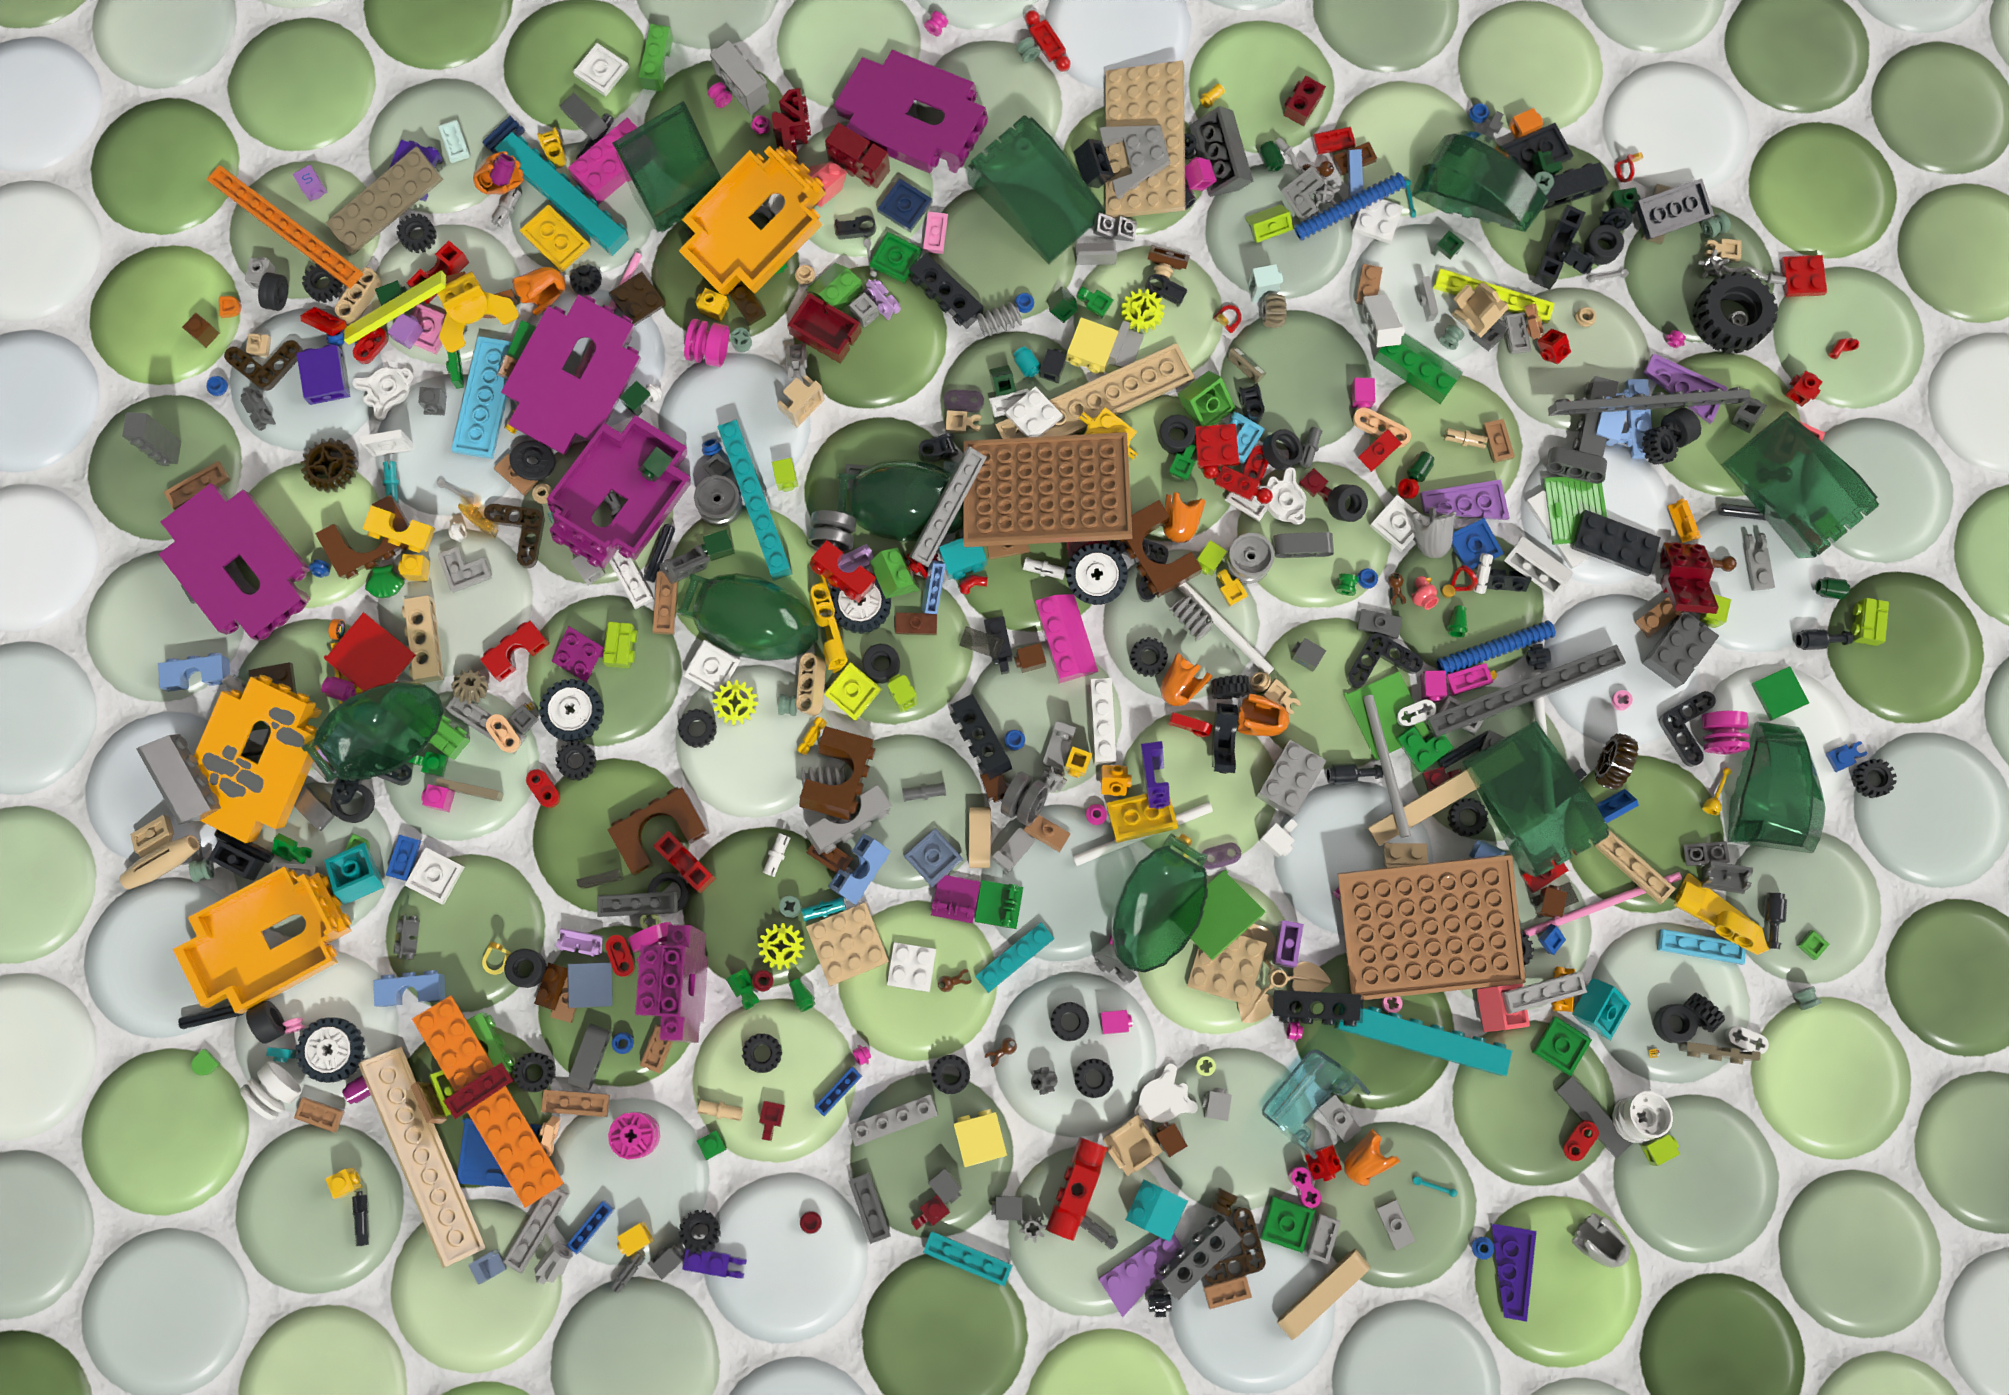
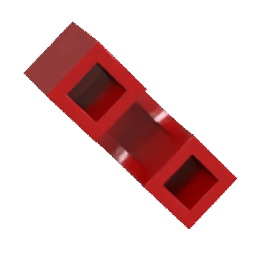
(449, 261)
(853, 584)
(499, 658)
(684, 861)

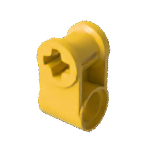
(551, 146)

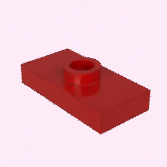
(1333, 140)
(323, 321)
(1379, 450)
(1540, 881)

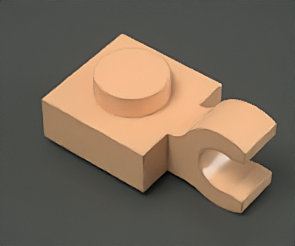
(549, 1132)

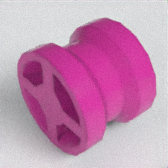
(936, 23)
(720, 95)

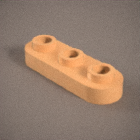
(1375, 420)

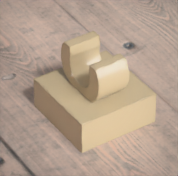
(258, 345)

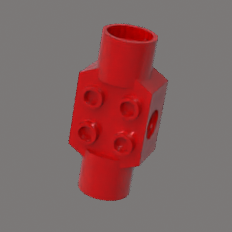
(1072, 1207)

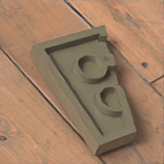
(1716, 1054)

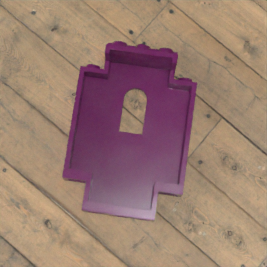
(881, 95)
(554, 402)
(612, 464)
(214, 532)
(674, 983)

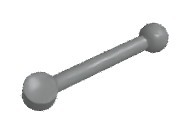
(867, 243)
(1624, 273)
(441, 483)

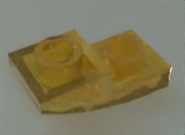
(476, 518)

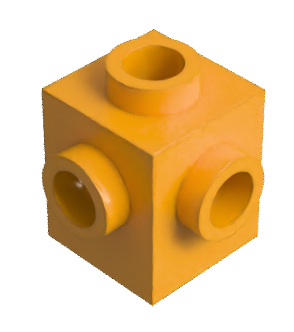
(1115, 780)

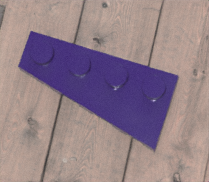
(1514, 1262)

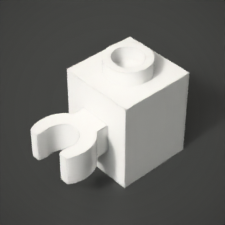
(1278, 839)

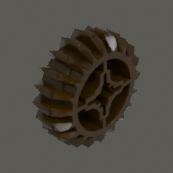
(323, 452)
(1616, 761)

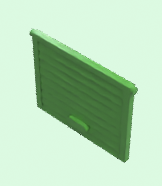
(1567, 501)
(1390, 697)
(1225, 916)

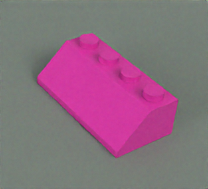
(1065, 637)

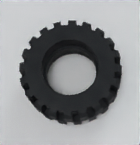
(1747, 292)

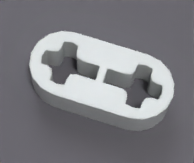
(1414, 708)
(1747, 1035)

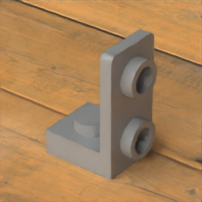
(1059, 745)
(1013, 850)

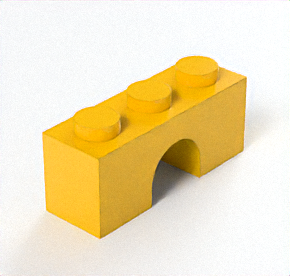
(380, 523)

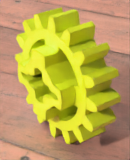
(1133, 308)
(745, 703)
(781, 956)

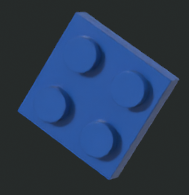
(1473, 541)

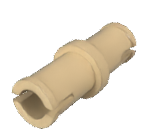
(1465, 438)
(720, 1110)

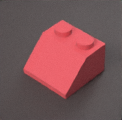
(831, 176)
(1494, 1012)

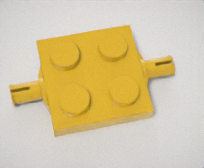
(1108, 423)

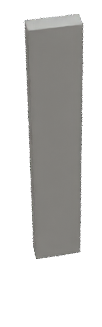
(947, 506)

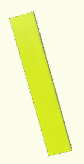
(1453, 283)
(395, 307)

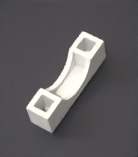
(1103, 721)

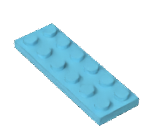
(482, 401)

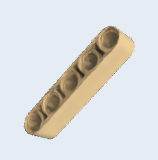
(1323, 1294)

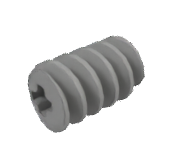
(999, 319)
(1191, 617)
(827, 777)

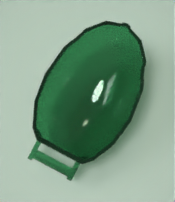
(896, 498)
(750, 617)
(376, 730)
(1159, 906)

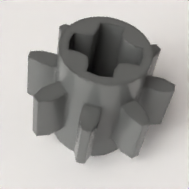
(1044, 1080)

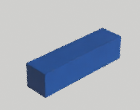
(838, 1091)
(590, 1227)

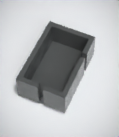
(1680, 649)

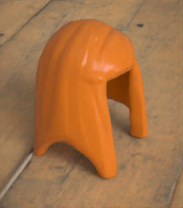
(484, 182)
(539, 287)
(1183, 518)
(1179, 682)
(1261, 717)
(1366, 1161)

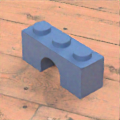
(175, 673)
(871, 857)
(389, 990)

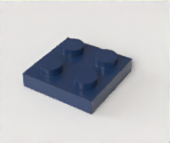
(904, 205)

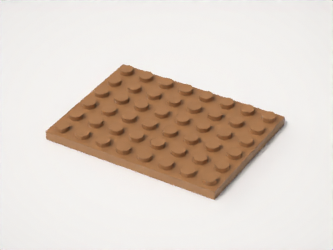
(1049, 490)
(1432, 927)

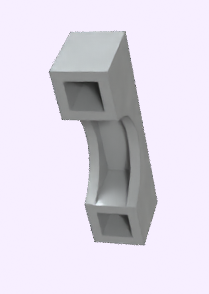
(826, 834)

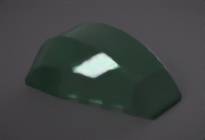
(1479, 180)
(1777, 792)

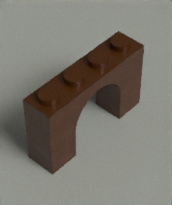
(348, 561)
(1160, 577)
(839, 799)
(628, 832)

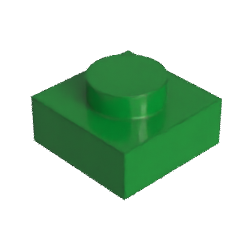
(711, 1145)

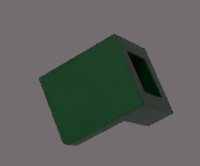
(1544, 163)
(1449, 245)
(1062, 304)
(635, 397)

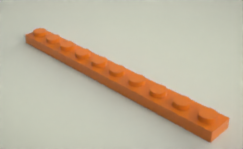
(285, 227)

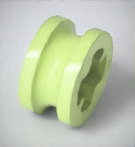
(643, 917)
(1210, 1070)

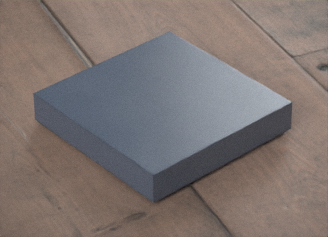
(933, 857)
(589, 985)

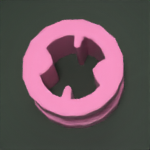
(1623, 706)
(1385, 1005)
(293, 1025)

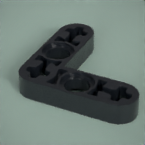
(1163, 559)
(1382, 652)
(1680, 720)
(354, 785)

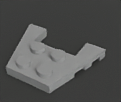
(1145, 152)

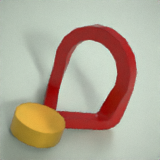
(1630, 159)
(1224, 321)
(1449, 590)

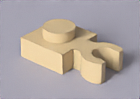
(1725, 249)
(958, 422)
(1280, 694)

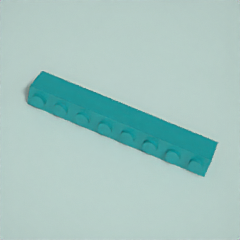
(564, 195)
(754, 500)
(1431, 1040)

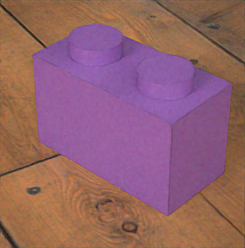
(1287, 944)

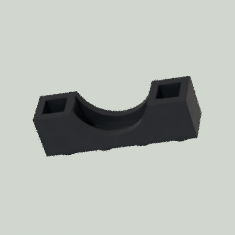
(1564, 231)

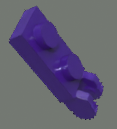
(712, 1263)

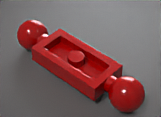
(1047, 40)
(1238, 484)

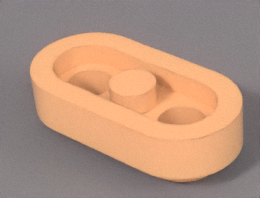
(503, 734)

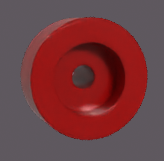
(1408, 488)

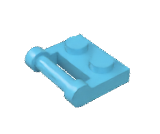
(1248, 435)

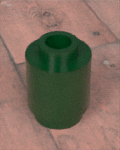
(1271, 156)
(1420, 466)
(1832, 588)

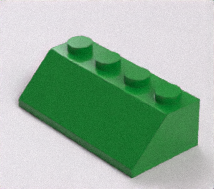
(1419, 367)

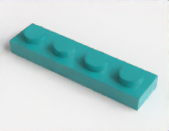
(1014, 957)
(968, 1258)

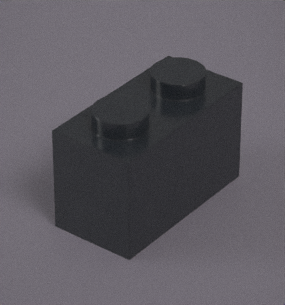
(1093, 163)
(236, 860)

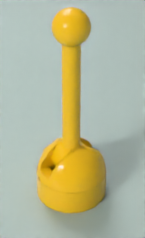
(1713, 805)

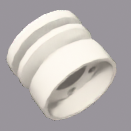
(267, 1094)
(1642, 1117)

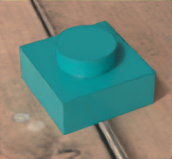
(281, 1054)

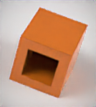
(1525, 123)

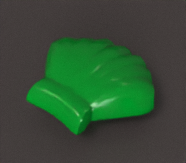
(384, 582)

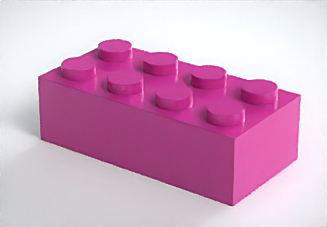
(599, 168)

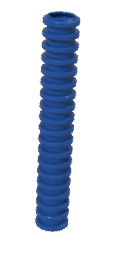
(1349, 206)
(1496, 647)

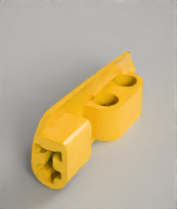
(833, 648)
(1720, 914)

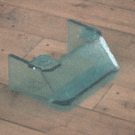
(1304, 1091)

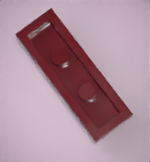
(478, 1090)

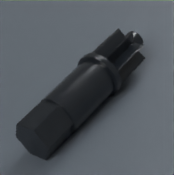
(360, 1218)

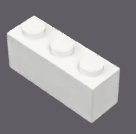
(1382, 320)
(1539, 565)

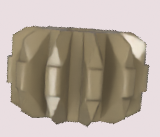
(1274, 310)
(469, 686)

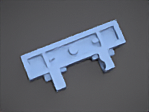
(1638, 420)

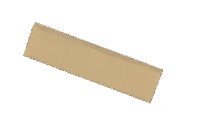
(1635, 868)

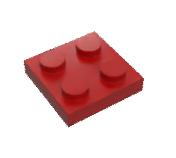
(1804, 275)
(1216, 445)

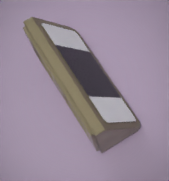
(1246, 365)

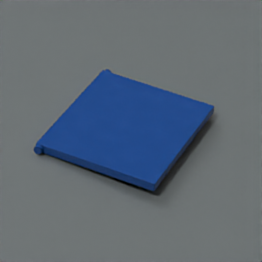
(477, 1162)

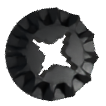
(1623, 221)
(585, 287)

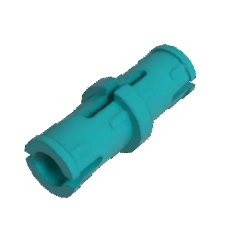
(390, 479)
(823, 909)

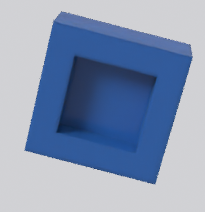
(1552, 939)

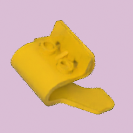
(468, 304)

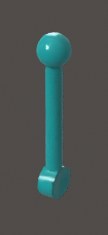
(1412, 210)
(1452, 1192)

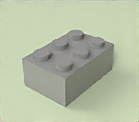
(740, 77)
(1291, 778)

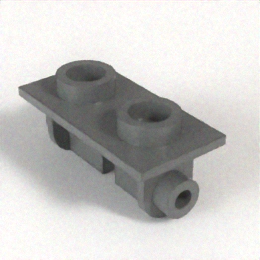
(253, 401)
(404, 945)

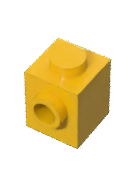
(712, 304)
(414, 567)
(1078, 762)
(343, 1182)

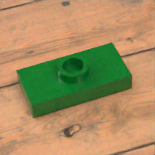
(454, 367)

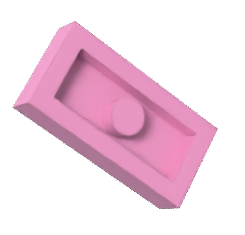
(935, 232)

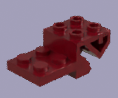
(792, 124)
(1688, 577)

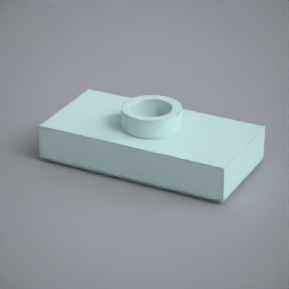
(454, 141)

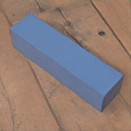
(1355, 172)
(933, 587)

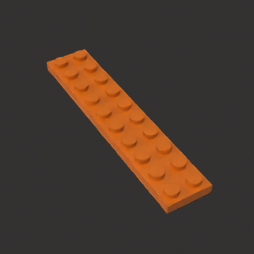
(496, 1117)

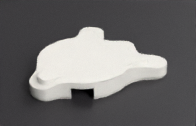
(385, 389)
(1287, 499)
(1163, 1099)

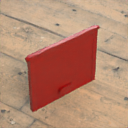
(369, 654)

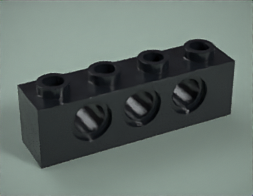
(926, 268)
(969, 709)
(1285, 999)

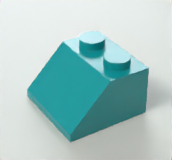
(961, 559)
(353, 874)
(1601, 1008)
(1156, 1210)

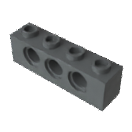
(1209, 1256)

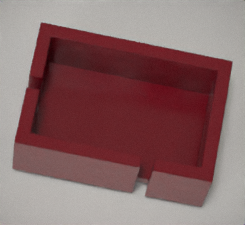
(847, 149)
(824, 332)

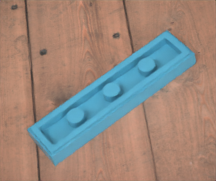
(1700, 946)

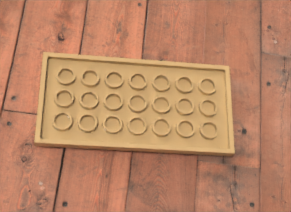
(1147, 98)

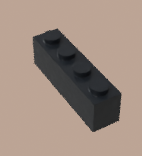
(1576, 184)

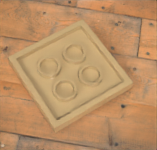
(847, 944)
(1232, 972)

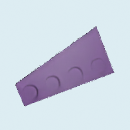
(1678, 378)
(1471, 500)
(1137, 1273)

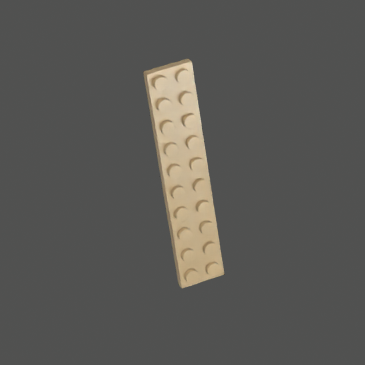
(1115, 391)
(422, 1158)

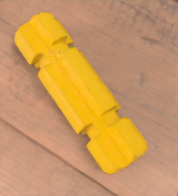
(811, 736)

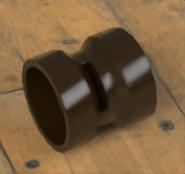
(1223, 1202)

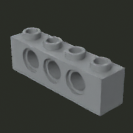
(893, 1120)

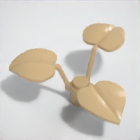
(1306, 978)

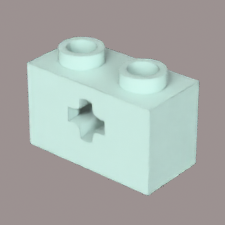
(1264, 282)

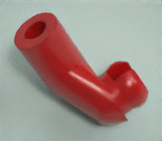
(1843, 345)
(970, 581)

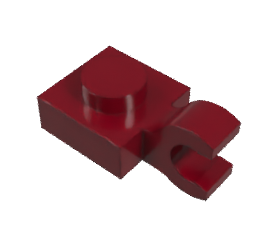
(1315, 484)
(1438, 776)
(771, 1116)
(933, 1211)

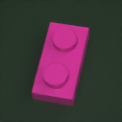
(1469, 679)

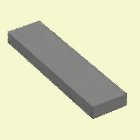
(475, 717)
(1544, 992)
(535, 1230)

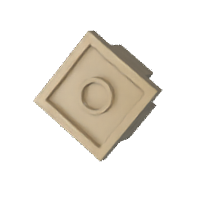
(1478, 308)
(803, 398)
(1132, 1145)

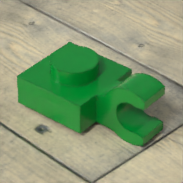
(1097, 303)
(1183, 464)
(431, 764)
(288, 850)
(742, 986)

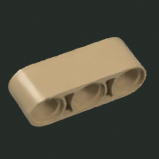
(358, 305)
(811, 694)
(979, 837)

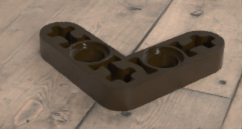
(263, 371)
(527, 528)
(1243, 1259)

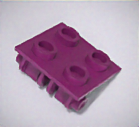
(578, 654)
(955, 899)

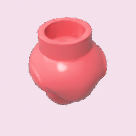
(1426, 593)

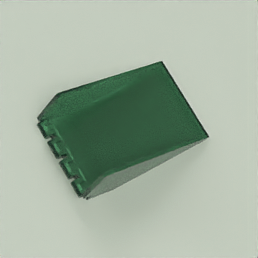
(667, 166)
(1035, 188)
(1800, 486)
(1535, 800)

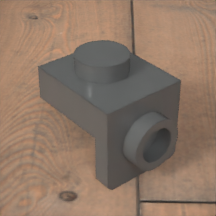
(1492, 336)

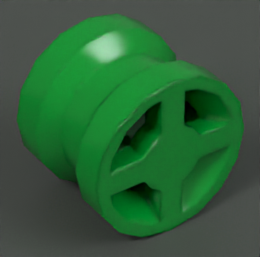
(1347, 584)

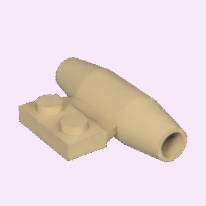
(157, 852)
(1404, 854)

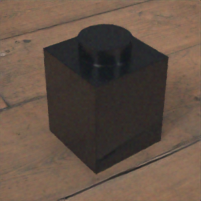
(1053, 365)

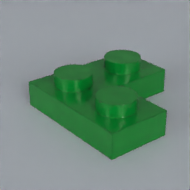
(1422, 752)

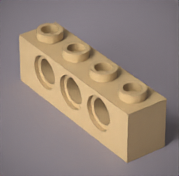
(411, 610)

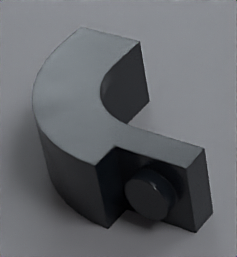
(1224, 738)

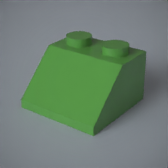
(836, 286)
(1207, 399)
(894, 573)

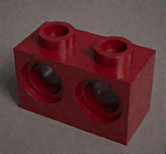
(1306, 101)

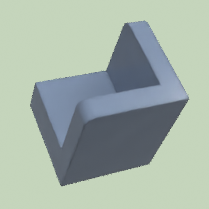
(487, 1266)

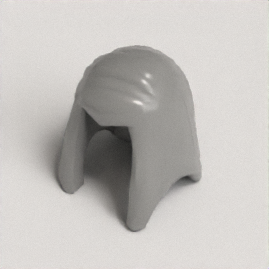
(1436, 537)
(1602, 1241)

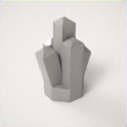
(553, 1263)

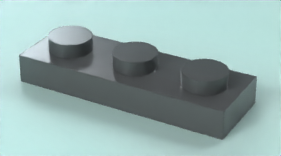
(869, 1208)

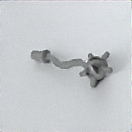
(1325, 192)
(1715, 265)

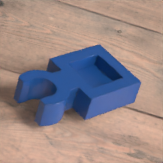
(1844, 756)

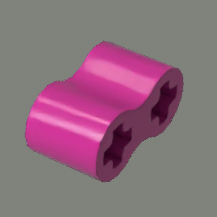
(1304, 1187)

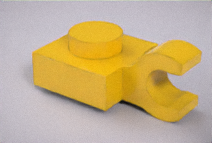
(1232, 590)

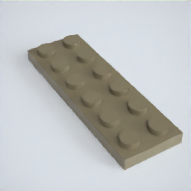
(384, 201)

